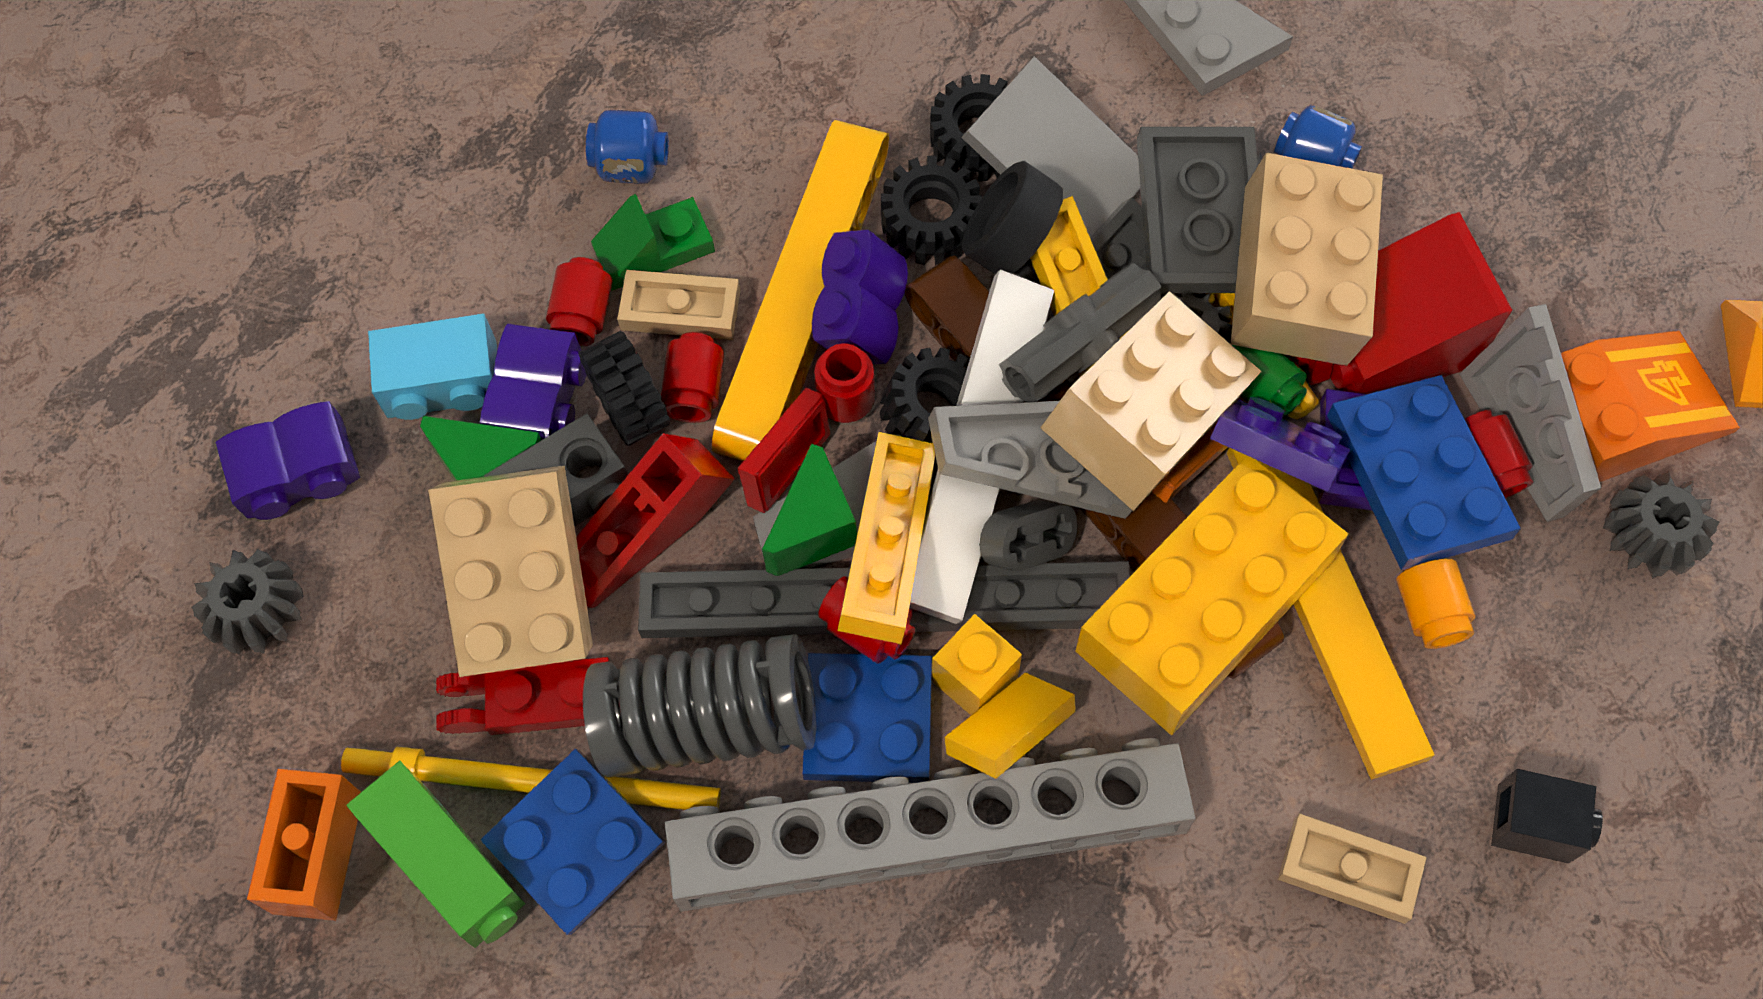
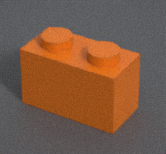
(305, 845)

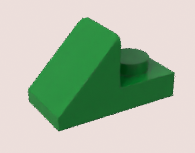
(651, 240)

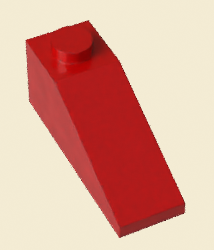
(648, 513)

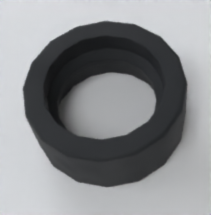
(1012, 218)

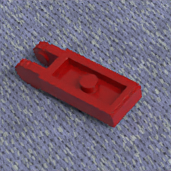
(518, 699)

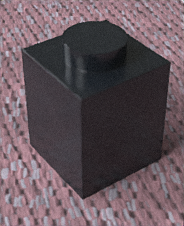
(1546, 816)

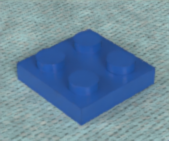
(870, 718)
(572, 841)

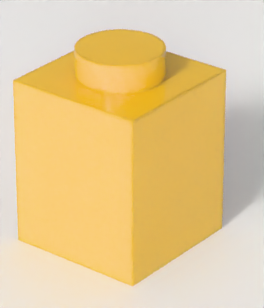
(975, 665)

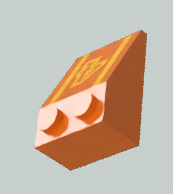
(1643, 400)

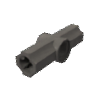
(1080, 334)

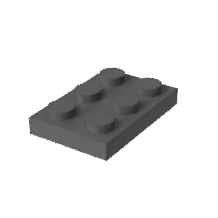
(1194, 204)

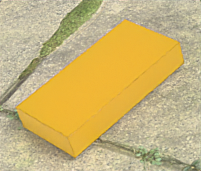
(1010, 725)

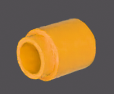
(1437, 603)

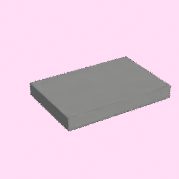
(1060, 136)

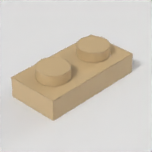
(678, 304)
(1352, 868)

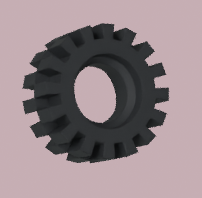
(953, 109)
(928, 183)
(915, 376)
(624, 388)

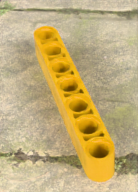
(782, 336)

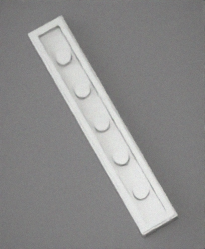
(961, 507)

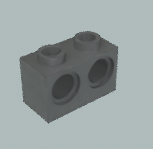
(576, 447)

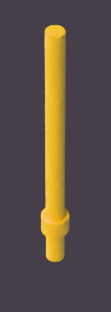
(518, 777)

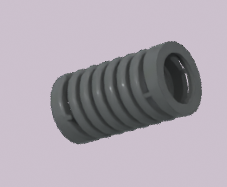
(661, 708)

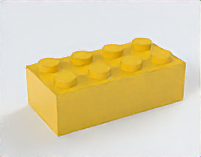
(1209, 593)

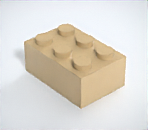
(1307, 260)
(1149, 400)
(511, 570)

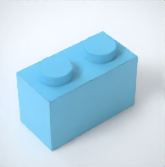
(432, 366)

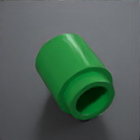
(1278, 382)

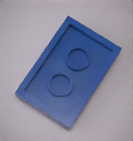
(1422, 472)

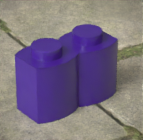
(860, 294)
(533, 380)
(287, 460)

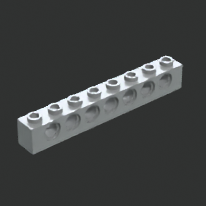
(1151, 770)

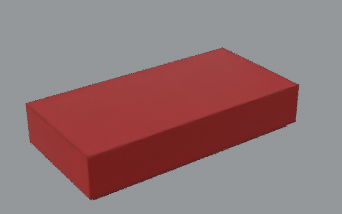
(782, 450)

